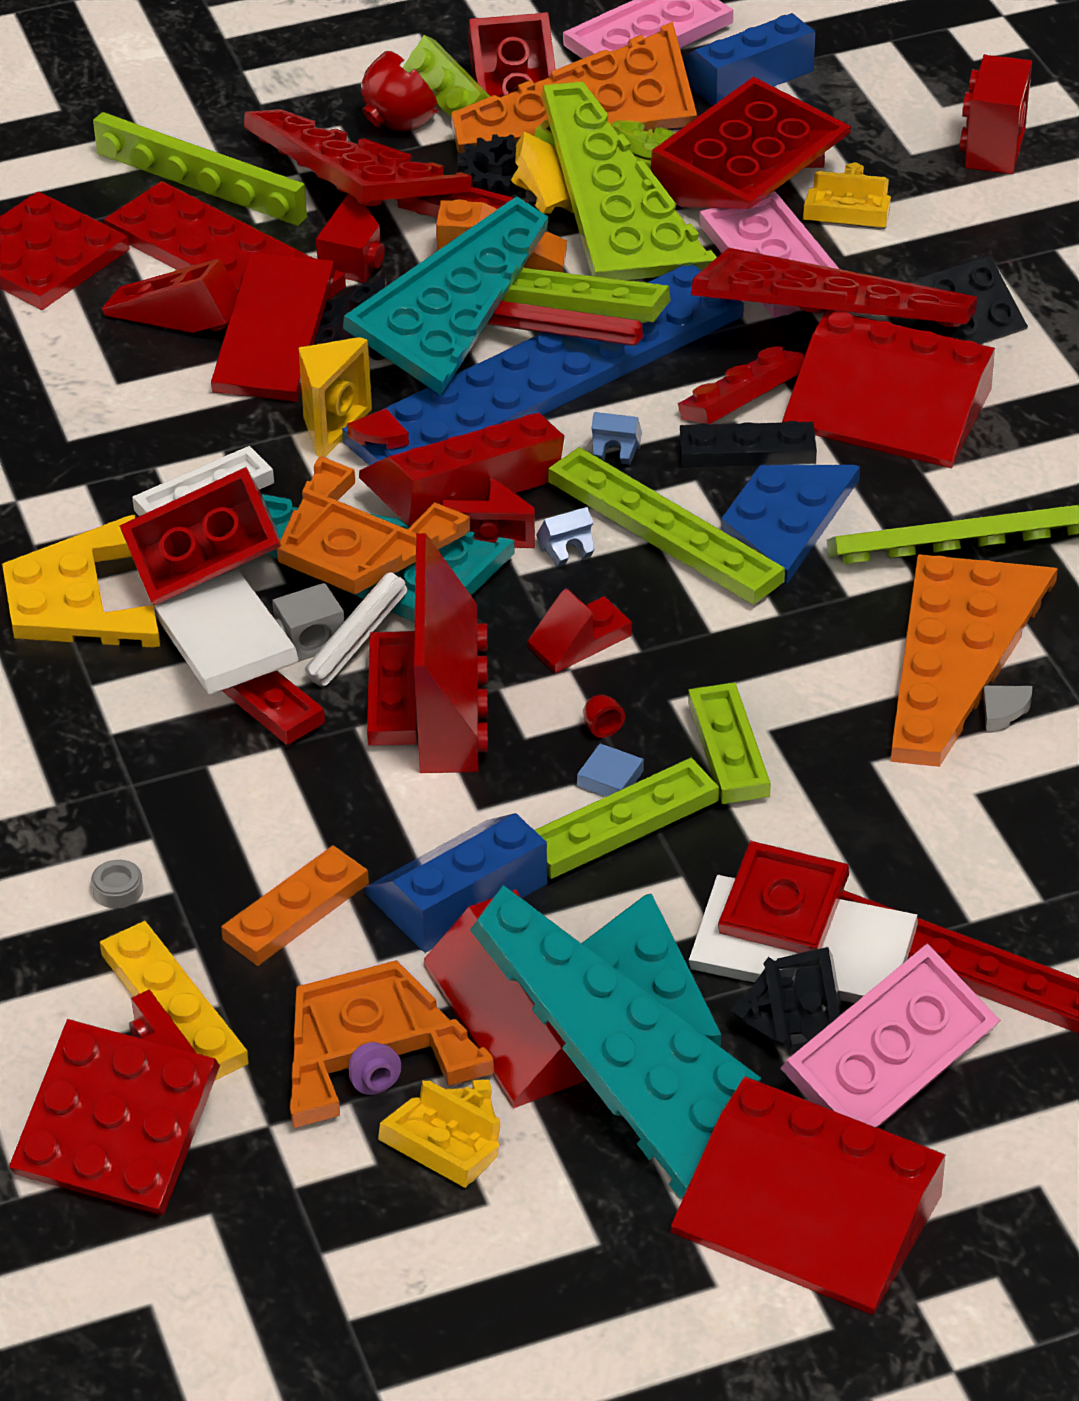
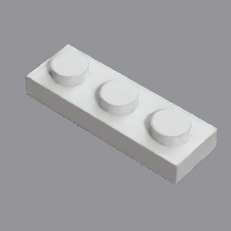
(202, 476)

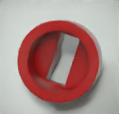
(603, 716)

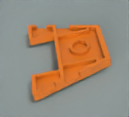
(352, 545)
(366, 1007)

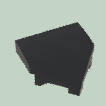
(792, 999)

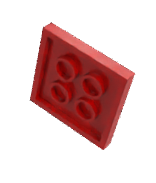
(52, 249)
(114, 1117)

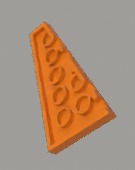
(631, 83)
(957, 641)

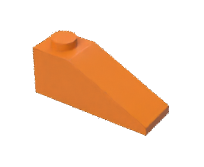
(460, 215)

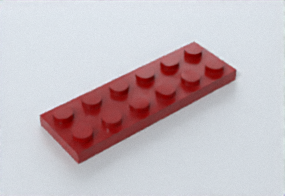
(190, 232)

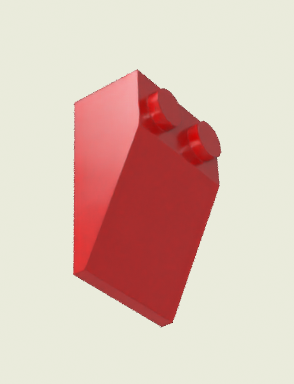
(510, 51)

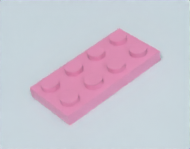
(614, 28)
(767, 230)
(892, 1041)

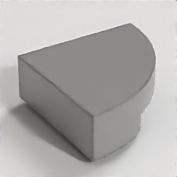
(1004, 705)

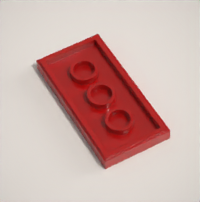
(272, 318)

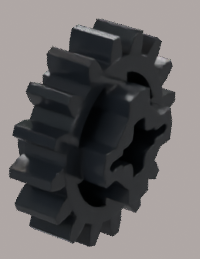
(491, 165)

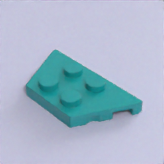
(647, 954)

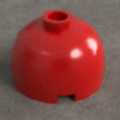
(396, 97)

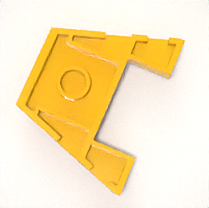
(58, 593)

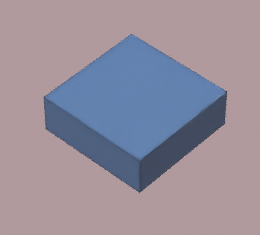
(609, 771)

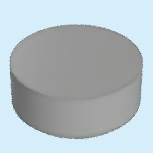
(117, 883)

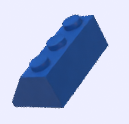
(768, 52)
(471, 868)

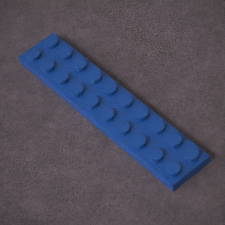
(549, 371)

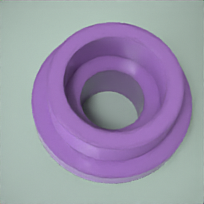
(368, 1059)

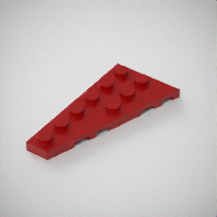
(362, 169)
(814, 288)

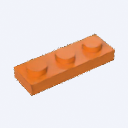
(295, 905)

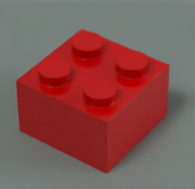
(996, 113)

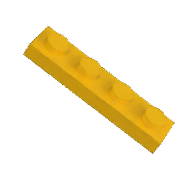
(147, 964)

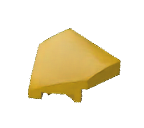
(541, 173)
(848, 198)
(447, 1130)

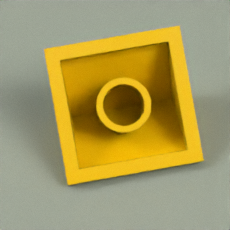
(334, 389)

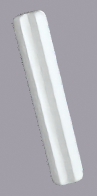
(356, 629)

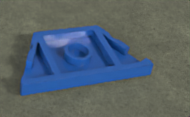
(788, 509)

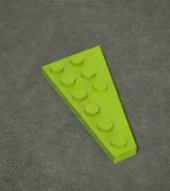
(617, 201)

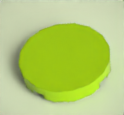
(641, 141)

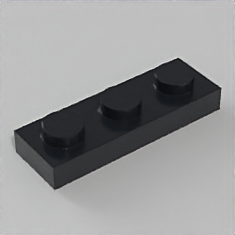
(747, 444)

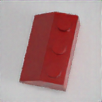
(200, 535)

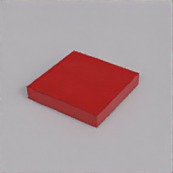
(783, 898)

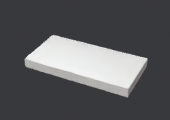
(225, 632)
(863, 938)

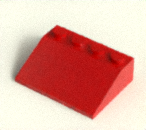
(743, 148)
(891, 387)
(447, 667)
(810, 1195)

